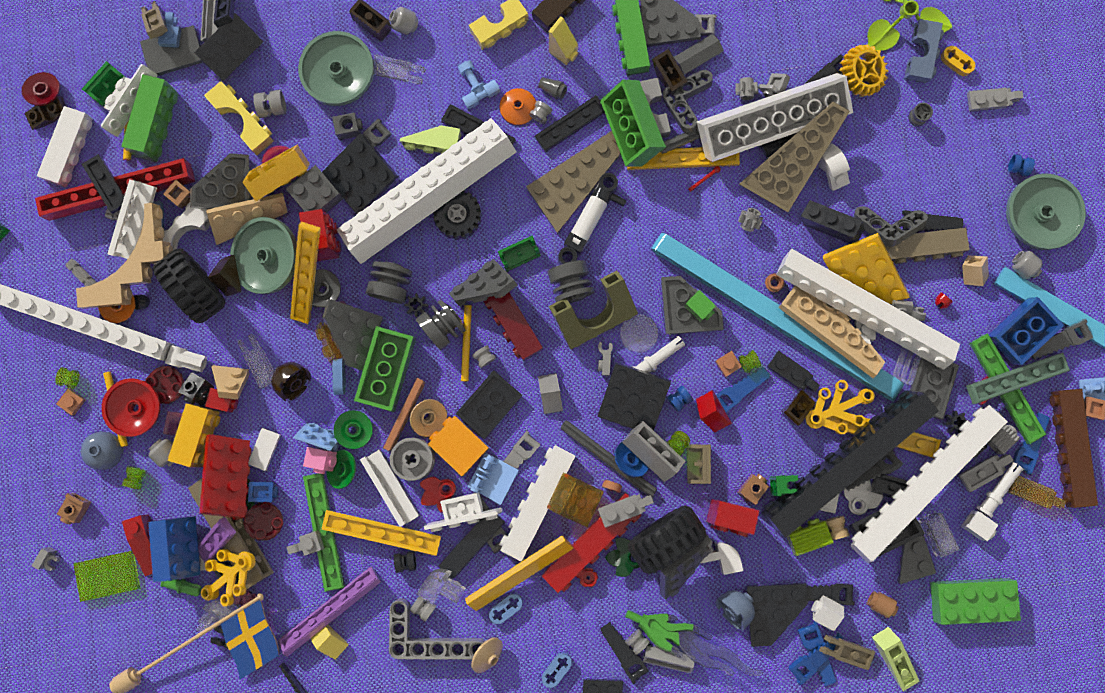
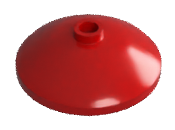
(120, 403)

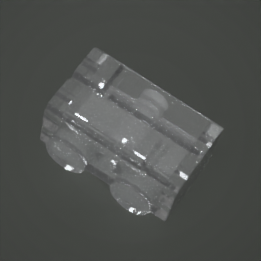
(938, 534)

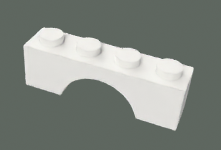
(189, 220)

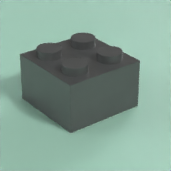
(314, 191)

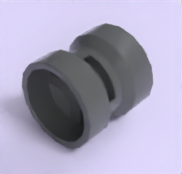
(922, 110)

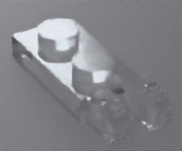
(397, 69)
(257, 362)

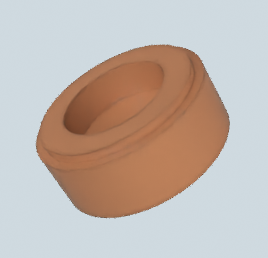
(612, 486)

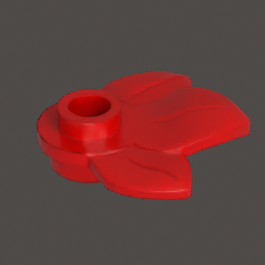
(434, 493)

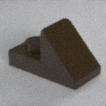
(798, 408)

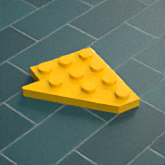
(869, 267)

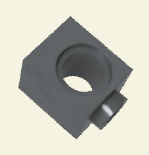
(340, 122)

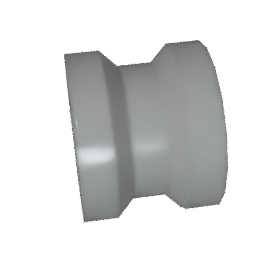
(540, 112)
(484, 356)
(637, 641)

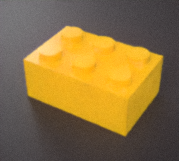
(191, 435)

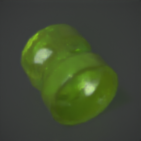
(679, 442)
(134, 477)

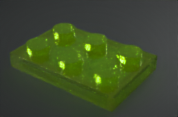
(106, 576)

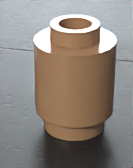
(882, 604)

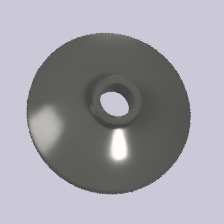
(332, 285)

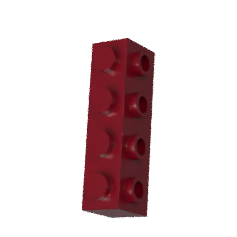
(515, 326)

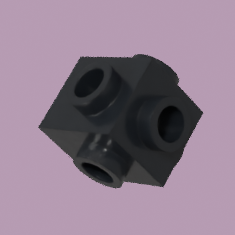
(195, 389)

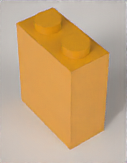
(457, 445)

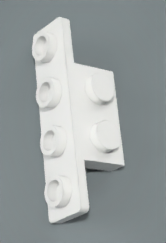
(122, 101)
(460, 510)

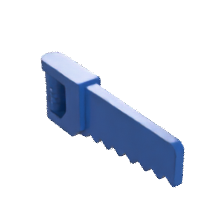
(742, 388)
(1031, 450)
(811, 662)
(825, 669)

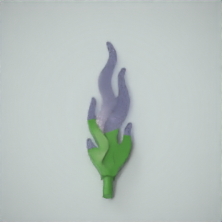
(683, 636)

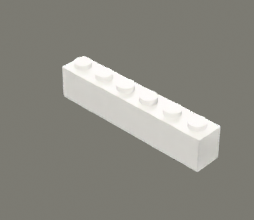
(535, 507)

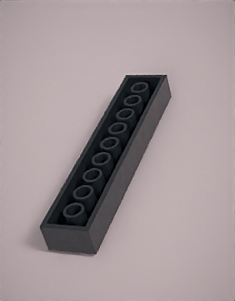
(849, 461)

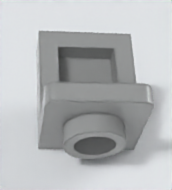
(775, 85)

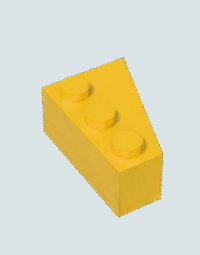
(276, 172)

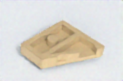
(229, 381)

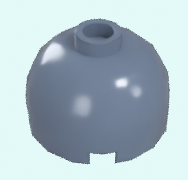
(101, 450)
(737, 608)

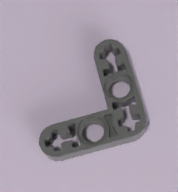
(680, 99)
(887, 230)

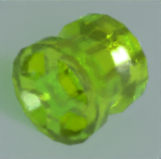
(749, 361)
(67, 378)

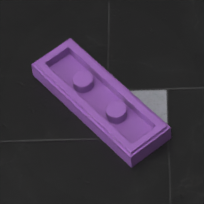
(216, 539)

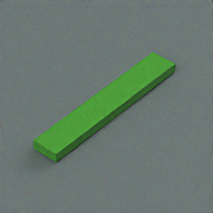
(1014, 400)
(329, 556)

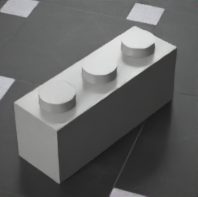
(654, 451)

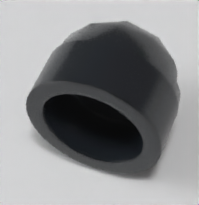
(141, 301)

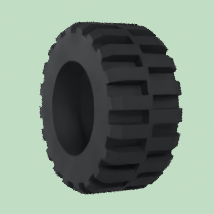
(188, 286)
(667, 539)

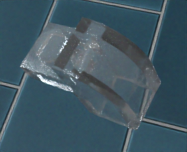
(440, 583)
(215, 612)

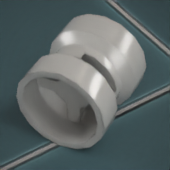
(422, 608)

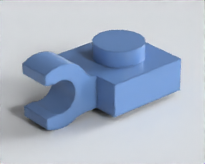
(172, 36)

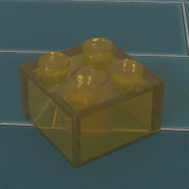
(575, 499)

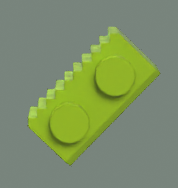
(810, 537)

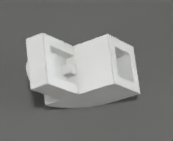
(835, 166)
(727, 556)

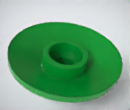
(353, 419)
(343, 471)

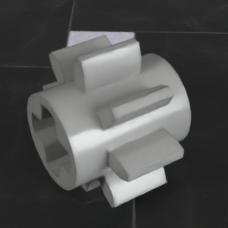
(746, 88)
(750, 219)

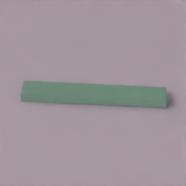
(1017, 378)

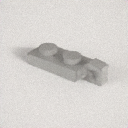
(992, 99)
(984, 472)
(624, 509)

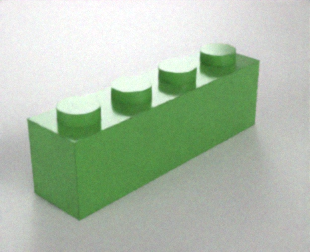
(632, 36)

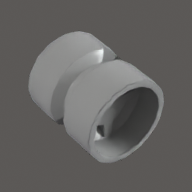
(276, 103)

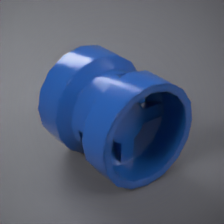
(1021, 165)
(679, 398)

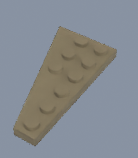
(790, 167)
(571, 182)

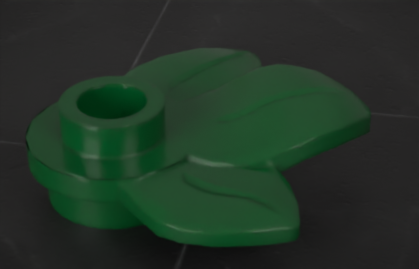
(621, 558)

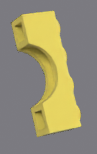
(225, 102)

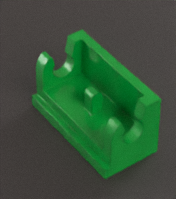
(103, 83)
(519, 253)
(779, 484)

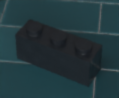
(832, 222)

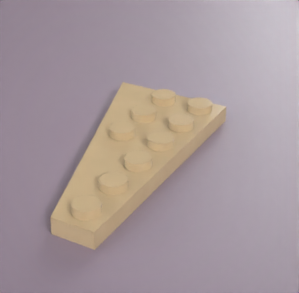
(832, 328)

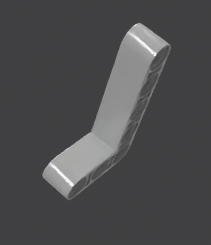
(428, 643)

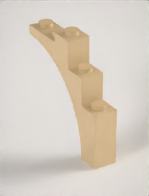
(136, 270)

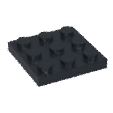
(360, 174)
(633, 397)

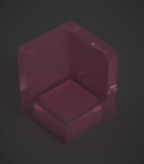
(172, 423)

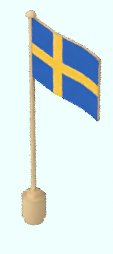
(245, 635)

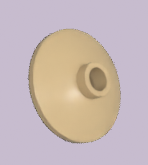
(434, 421)
(487, 655)

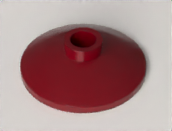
(40, 89)

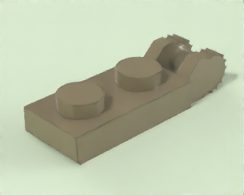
(154, 21)
(849, 652)

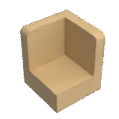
(975, 270)

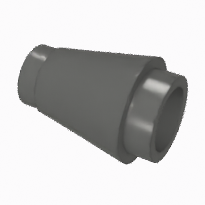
(553, 87)

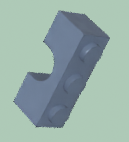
(927, 35)

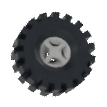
(461, 206)

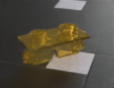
(329, 348)

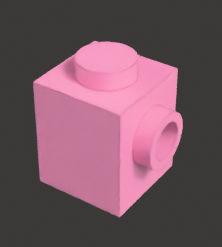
(320, 460)

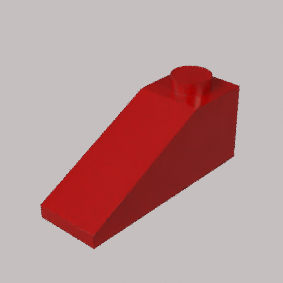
(138, 537)

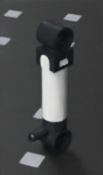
(590, 216)

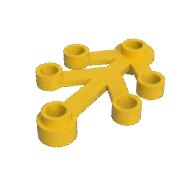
(837, 409)
(244, 562)

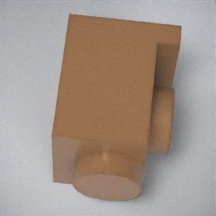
(180, 197)
(747, 492)
(79, 507)

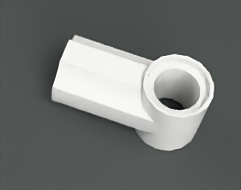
(183, 358)

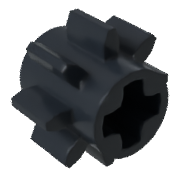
(412, 301)
(950, 422)

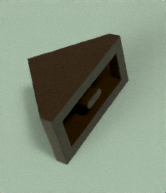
(668, 70)
(226, 276)

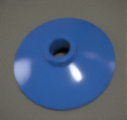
(635, 467)

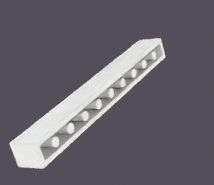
(868, 309)
(84, 323)
(928, 483)

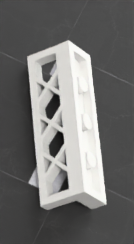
(131, 218)
(390, 488)

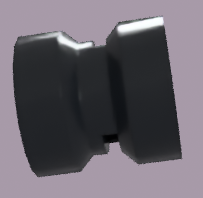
(405, 562)

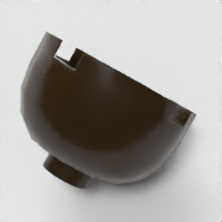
(289, 380)

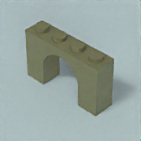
(617, 310)

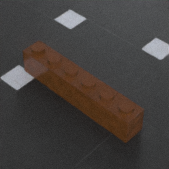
(1073, 448)

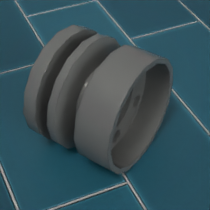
(570, 280)
(388, 283)
(440, 324)

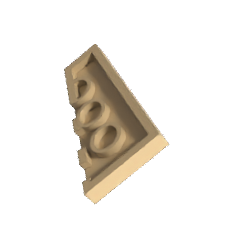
(228, 219)

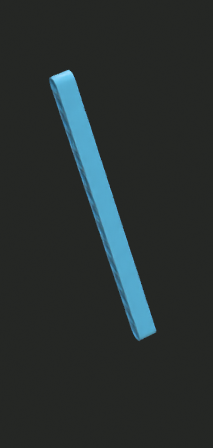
(767, 311)

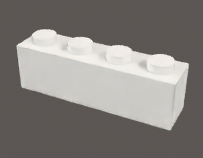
(65, 147)

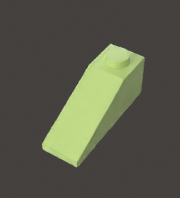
(896, 658)

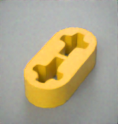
(957, 61)

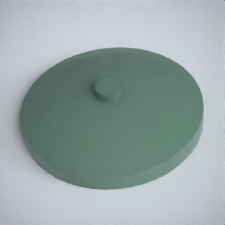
(336, 68)
(1045, 211)
(264, 255)

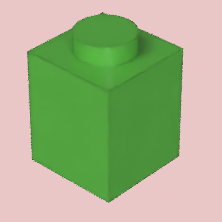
(700, 306)

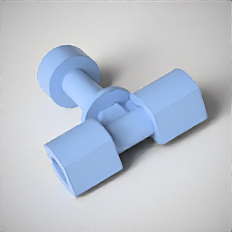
(478, 89)

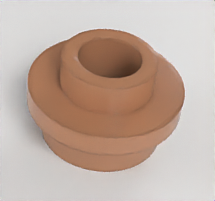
(780, 283)

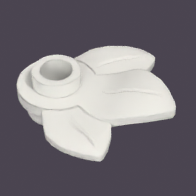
(863, 495)

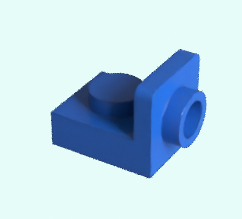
(262, 492)

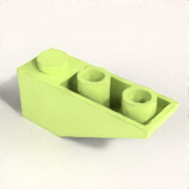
(432, 140)

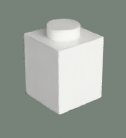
(980, 526)
(827, 612)

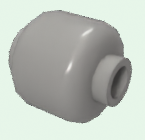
(403, 20)
(1027, 264)
(160, 452)

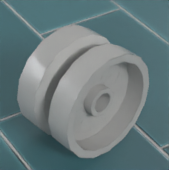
(401, 456)

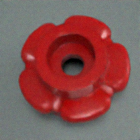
(588, 582)

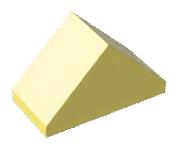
(329, 642)

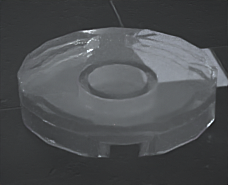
(639, 333)

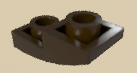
(44, 115)

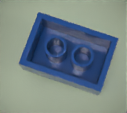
(1025, 331)
(174, 549)

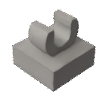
(44, 558)

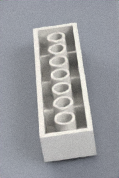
(771, 117)

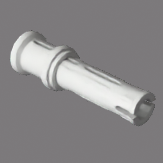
(650, 363)
(995, 497)

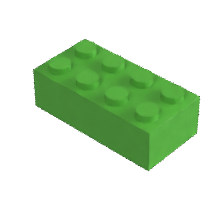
(150, 118)
(632, 123)
(385, 369)
(975, 601)

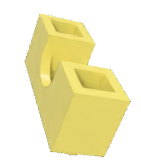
(488, 33)

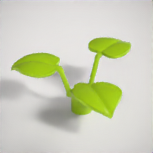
(885, 36)

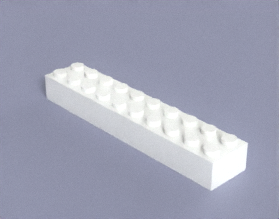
(426, 191)

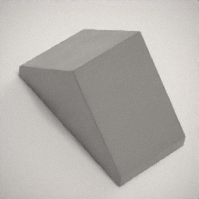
(550, 393)

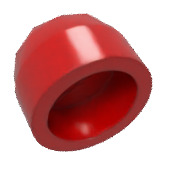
(944, 300)

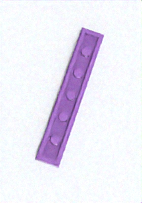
(329, 611)

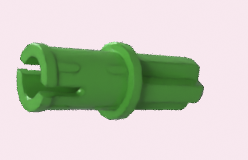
(183, 586)

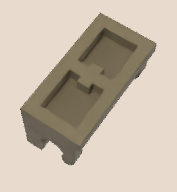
(699, 464)

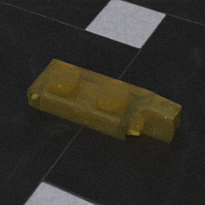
(1035, 493)

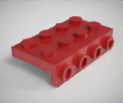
(225, 477)

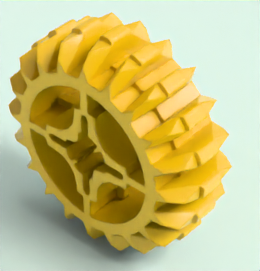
(859, 70)

